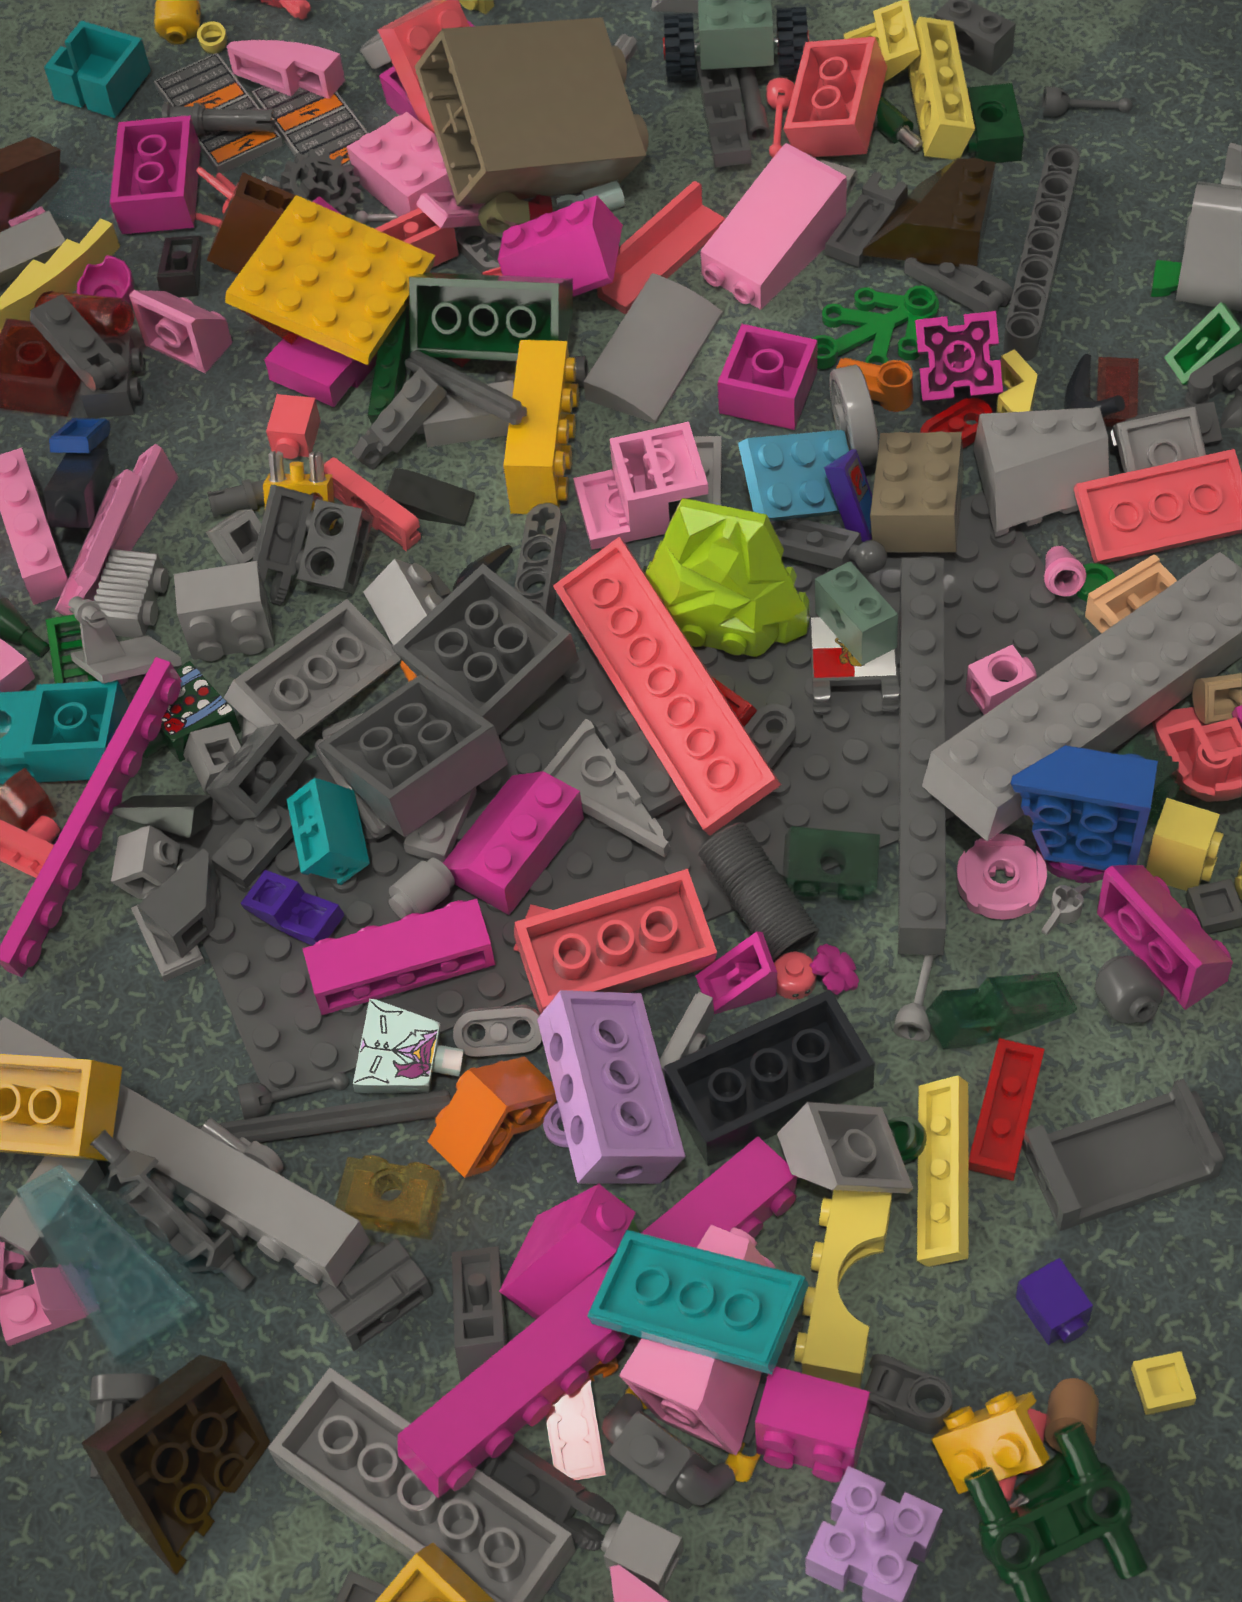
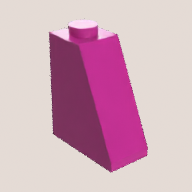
(565, 1248)

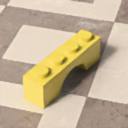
(835, 1338)

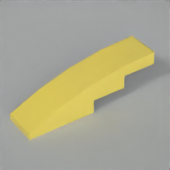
(59, 272)

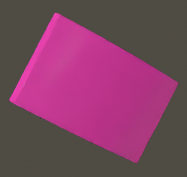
(315, 370)

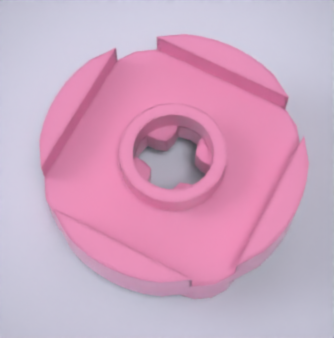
(998, 899)

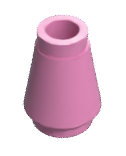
(1062, 571)

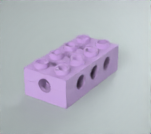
(610, 1088)

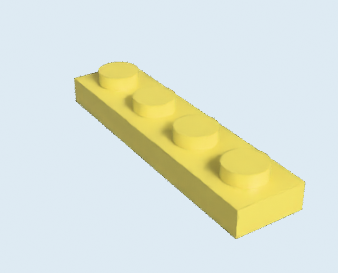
(943, 1173)

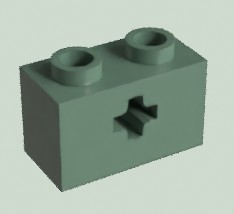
(856, 613)

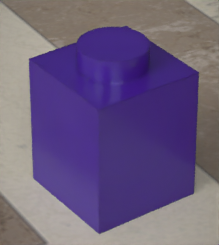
(1055, 1303)

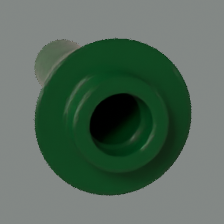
(16, 630)

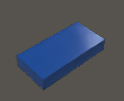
(79, 435)

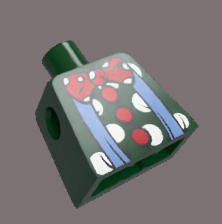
(195, 709)

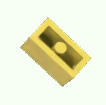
(1184, 845)

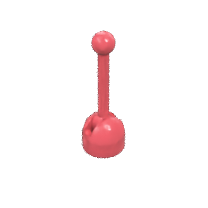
(779, 103)

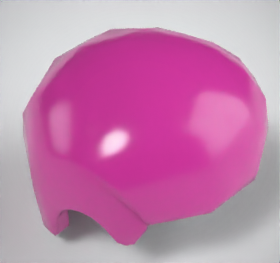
(108, 279)

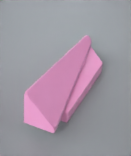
(120, 521)

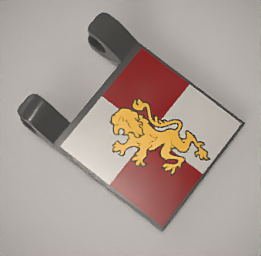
(836, 666)

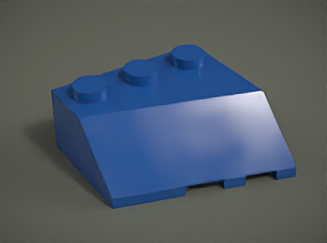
(1088, 805)

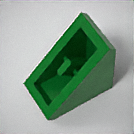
(1205, 342)

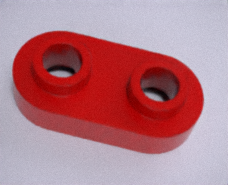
(955, 418)

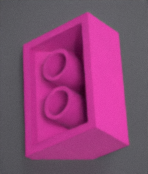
(567, 243)
(515, 838)
(1162, 933)

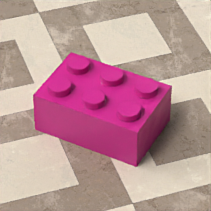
(155, 175)

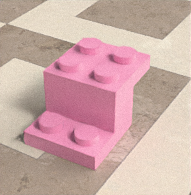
(645, 476)

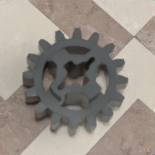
(322, 178)

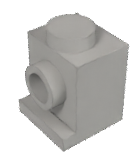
(211, 751)

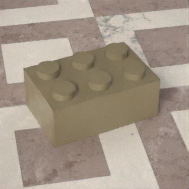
(918, 491)

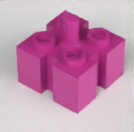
(959, 356)

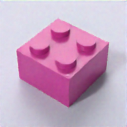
(767, 376)
(811, 1423)

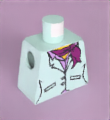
(401, 1052)

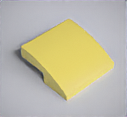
(894, 34)

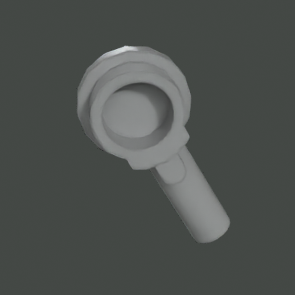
(254, 1150)

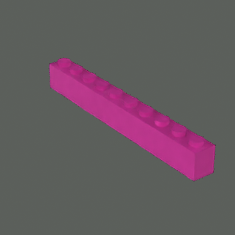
(563, 1344)

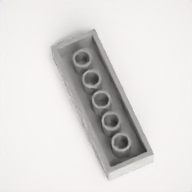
(347, 1454)

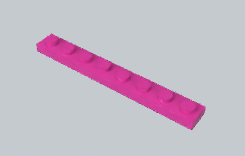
(85, 825)

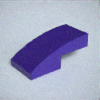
(290, 909)

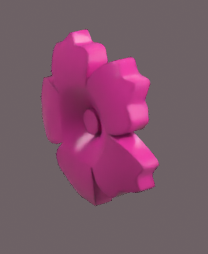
(835, 968)

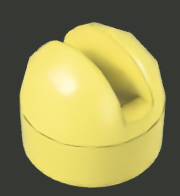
(212, 37)

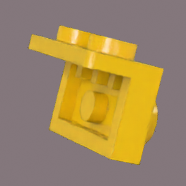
(991, 1437)

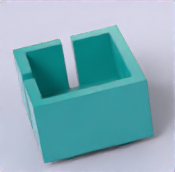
(97, 69)

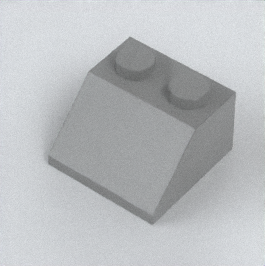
(844, 1149)

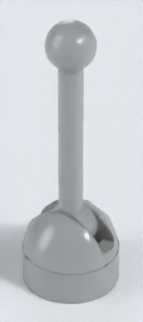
(914, 1013)

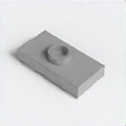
(691, 1030)

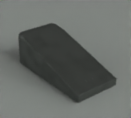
(180, 270)
(430, 498)
(172, 813)

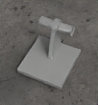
(104, 655)

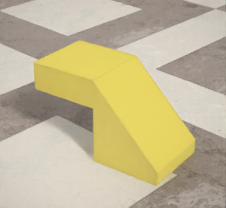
(1020, 382)

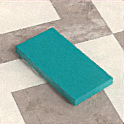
(699, 1301)

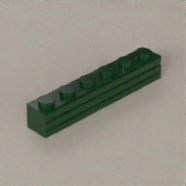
(390, 366)

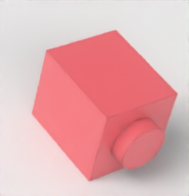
(293, 425)

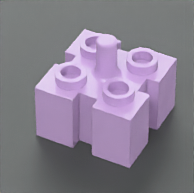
(873, 1539)

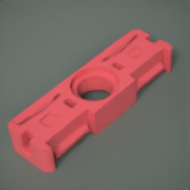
(388, 514)

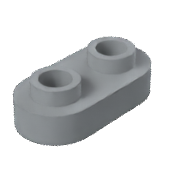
(499, 1031)

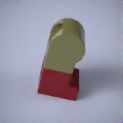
(507, 210)

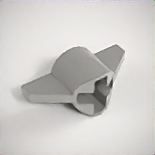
(1065, 905)

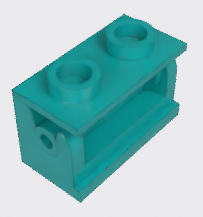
(327, 830)

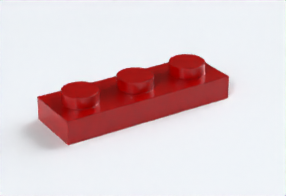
(1006, 1109)

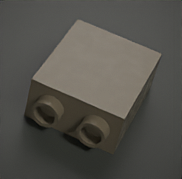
(530, 109)

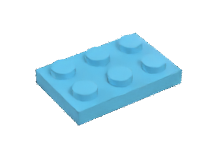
(789, 475)

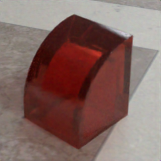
(24, 801)

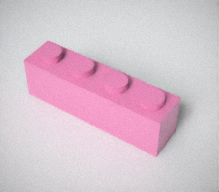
(29, 529)

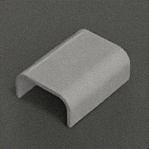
(1213, 248)

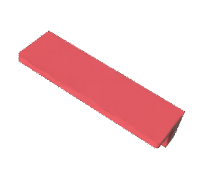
(661, 246)

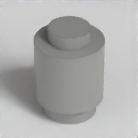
(421, 888)

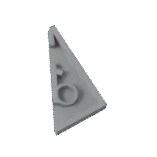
(605, 788)

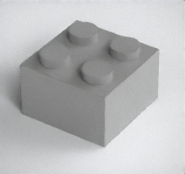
(224, 611)

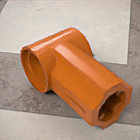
(887, 383)

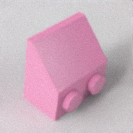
(180, 328)

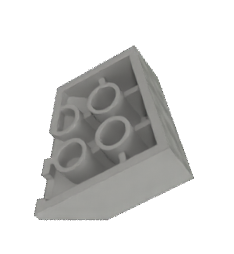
(1036, 460)

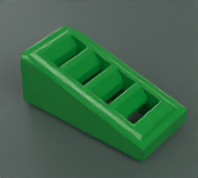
(59, 628)

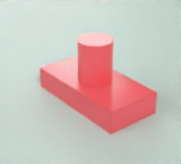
(28, 848)

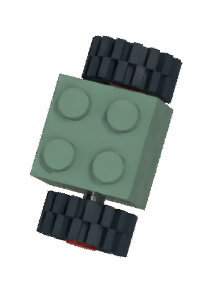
(734, 37)

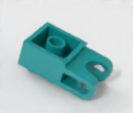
(59, 729)

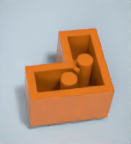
(488, 1111)

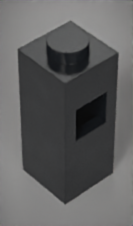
(78, 489)

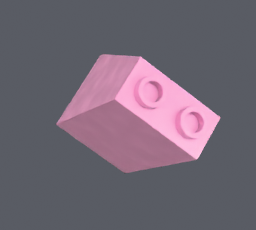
(776, 227)
(693, 1390)

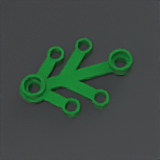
(876, 324)

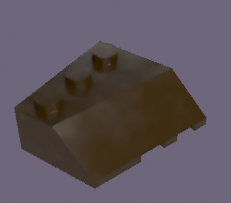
(941, 217)
(178, 1454)

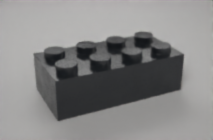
(767, 1074)

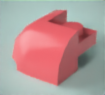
(1206, 757)

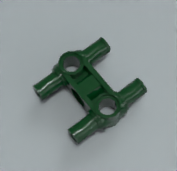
(1056, 1519)

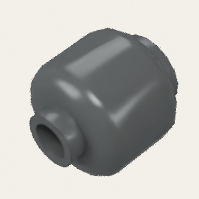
(1128, 987)

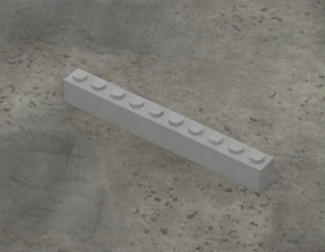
(224, 1181)

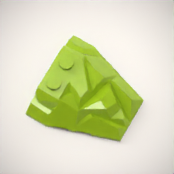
(727, 580)

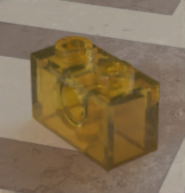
(409, 1214)

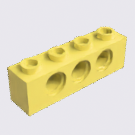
(940, 90)

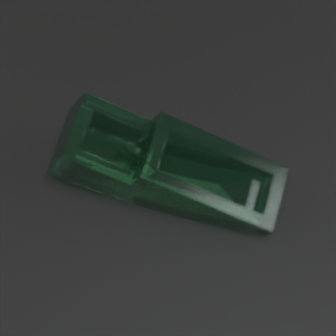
(998, 1008)

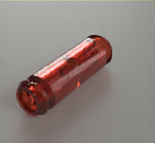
(104, 314)

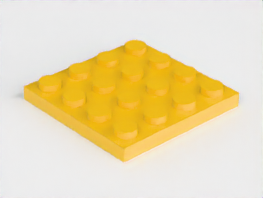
(329, 279)

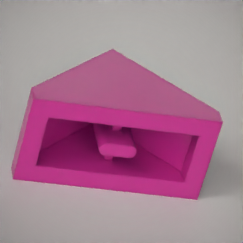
(740, 975)

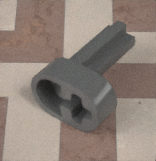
(114, 1394)

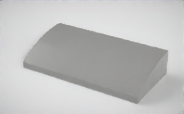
(652, 349)
(313, 672)

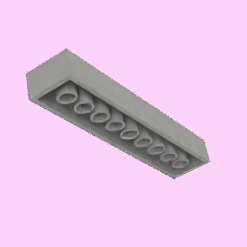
(1094, 694)

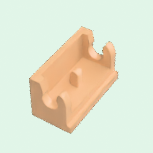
(1127, 593)

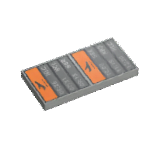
(218, 88)
(312, 122)

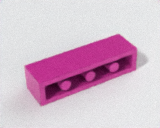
(398, 956)

